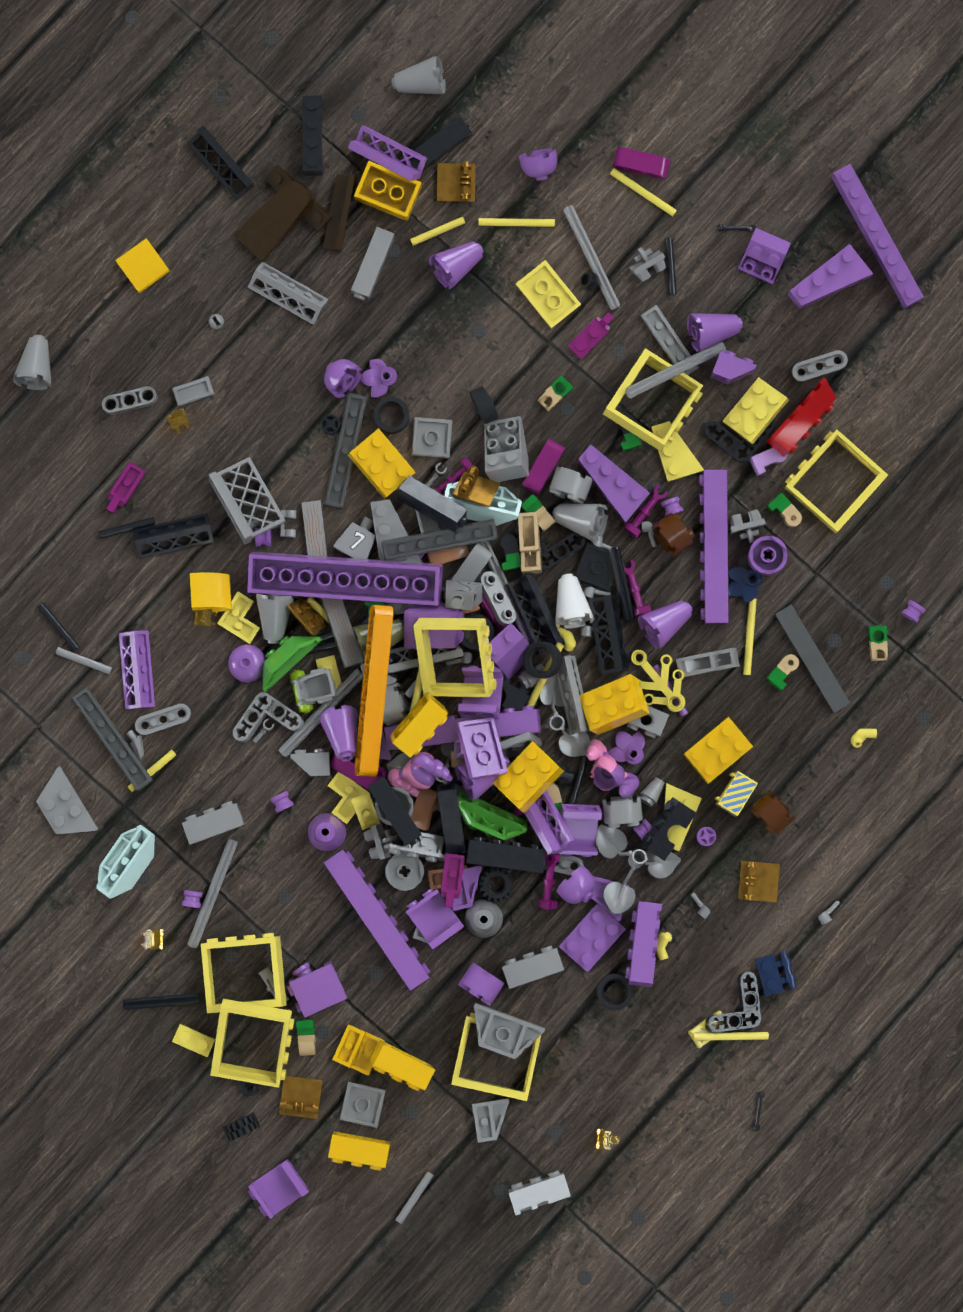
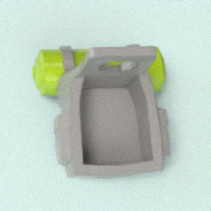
(312, 688)

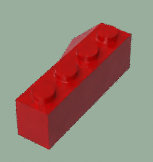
(802, 418)

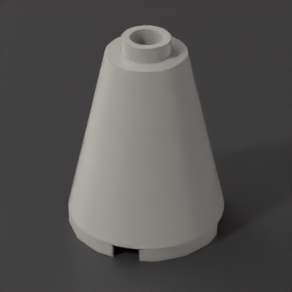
(421, 78)
(34, 365)
(583, 519)
(274, 615)
(483, 908)

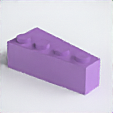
(835, 275)
(614, 484)
(644, 944)

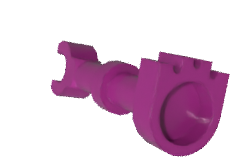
(454, 478)
(632, 528)
(635, 591)
(546, 902)

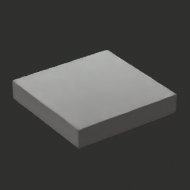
(431, 437)
(517, 744)
(362, 1104)

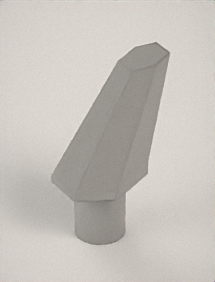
(136, 744)

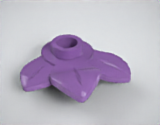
(375, 377)
(626, 745)

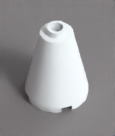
(571, 606)

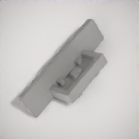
(428, 847)

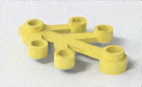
(661, 683)

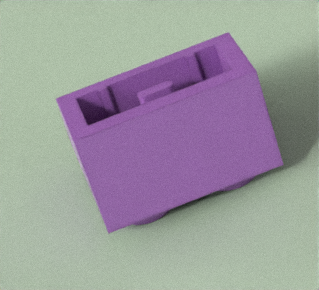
(764, 255)
(730, 368)

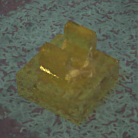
(177, 419)
(203, 617)
(153, 939)
(605, 1139)

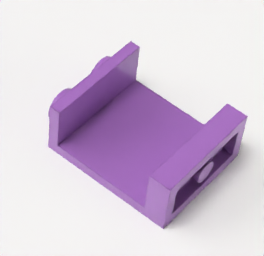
(481, 706)
(583, 825)
(434, 919)
(317, 990)
(277, 1189)

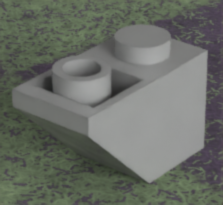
(313, 763)

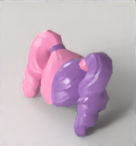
(418, 773)
(608, 773)

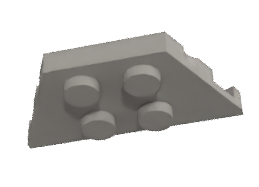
(64, 807)
(504, 1032)

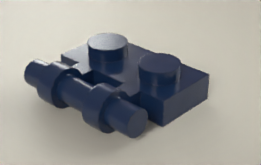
(770, 975)

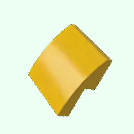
(142, 265)
(210, 591)
(356, 1049)

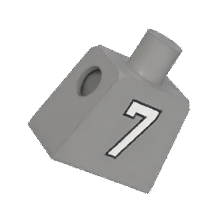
(357, 540)

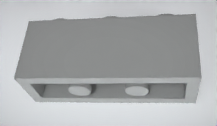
(213, 822)
(532, 967)

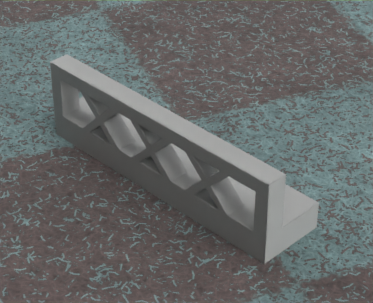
(289, 289)
(410, 664)
(570, 689)

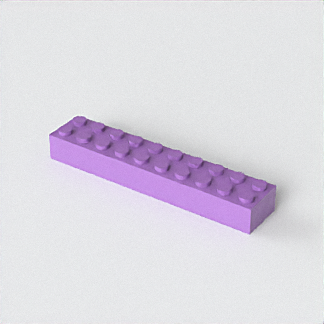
(345, 578)

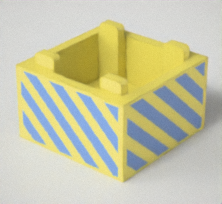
(736, 793)

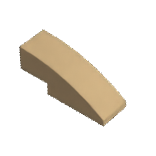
(529, 543)

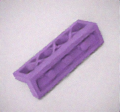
(384, 159)
(140, 669)
(546, 832)

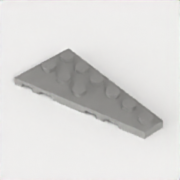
(389, 526)

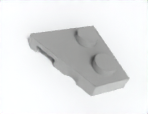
(489, 1118)

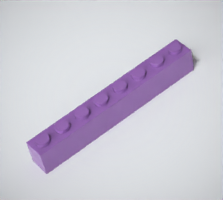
(877, 236)
(714, 547)
(509, 724)
(376, 919)

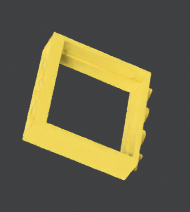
(681, 379)
(816, 453)
(425, 659)
(277, 966)
(245, 1073)
(486, 1087)

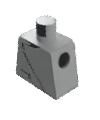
(461, 594)

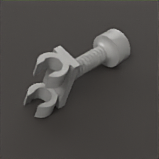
(290, 533)

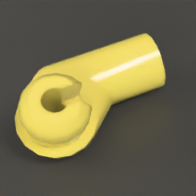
(568, 638)
(861, 734)
(663, 940)

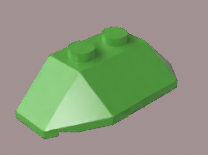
(286, 657)
(490, 818)

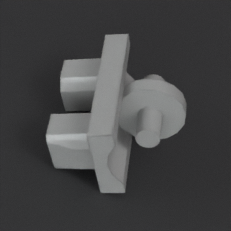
(654, 259)
(755, 521)
(381, 838)

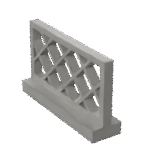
(234, 511)

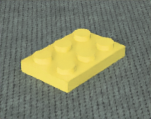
(548, 294)
(755, 410)

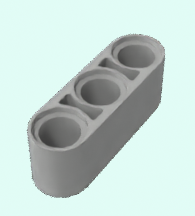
(120, 399)
(473, 564)

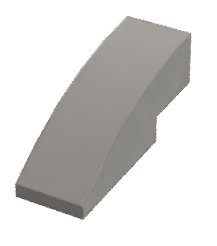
(708, 662)

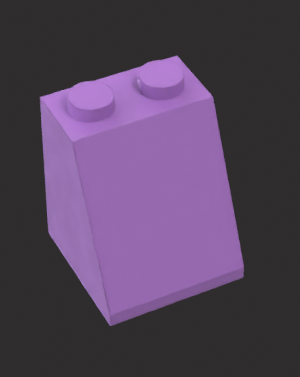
(438, 638)
(509, 650)

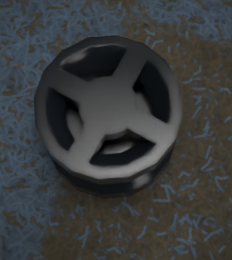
(327, 424)

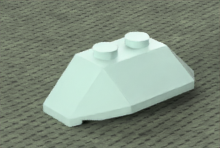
(502, 509)
(126, 861)

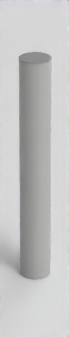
(83, 660)
(414, 1197)

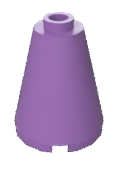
(455, 263)
(712, 328)
(664, 622)
(341, 730)
(475, 787)
(336, 834)

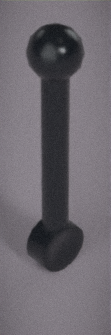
(720, 227)
(756, 1127)

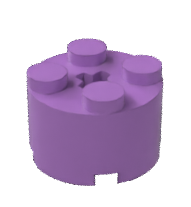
(778, 555)
(481, 984)

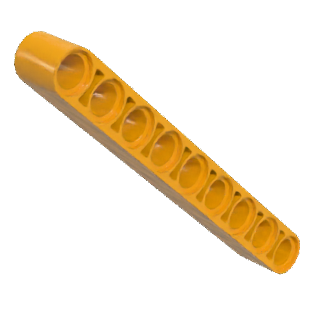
(373, 690)

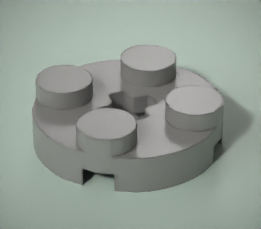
(398, 880)

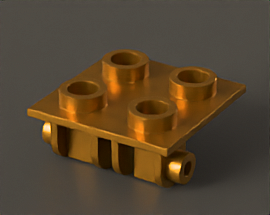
(456, 182)
(476, 488)
(302, 610)
(759, 881)
(300, 1097)

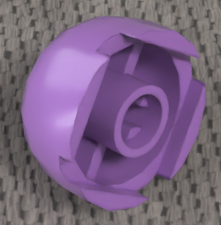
(539, 163)
(342, 376)
(246, 663)
(577, 887)

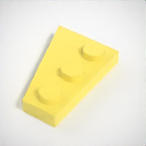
(677, 458)
(677, 833)

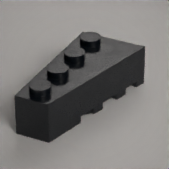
(505, 856)

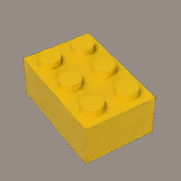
(387, 191)
(381, 463)
(614, 704)
(419, 725)
(718, 750)
(528, 777)
(401, 1066)
(359, 1150)

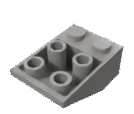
(505, 450)

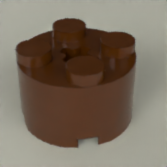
(673, 534)
(773, 812)

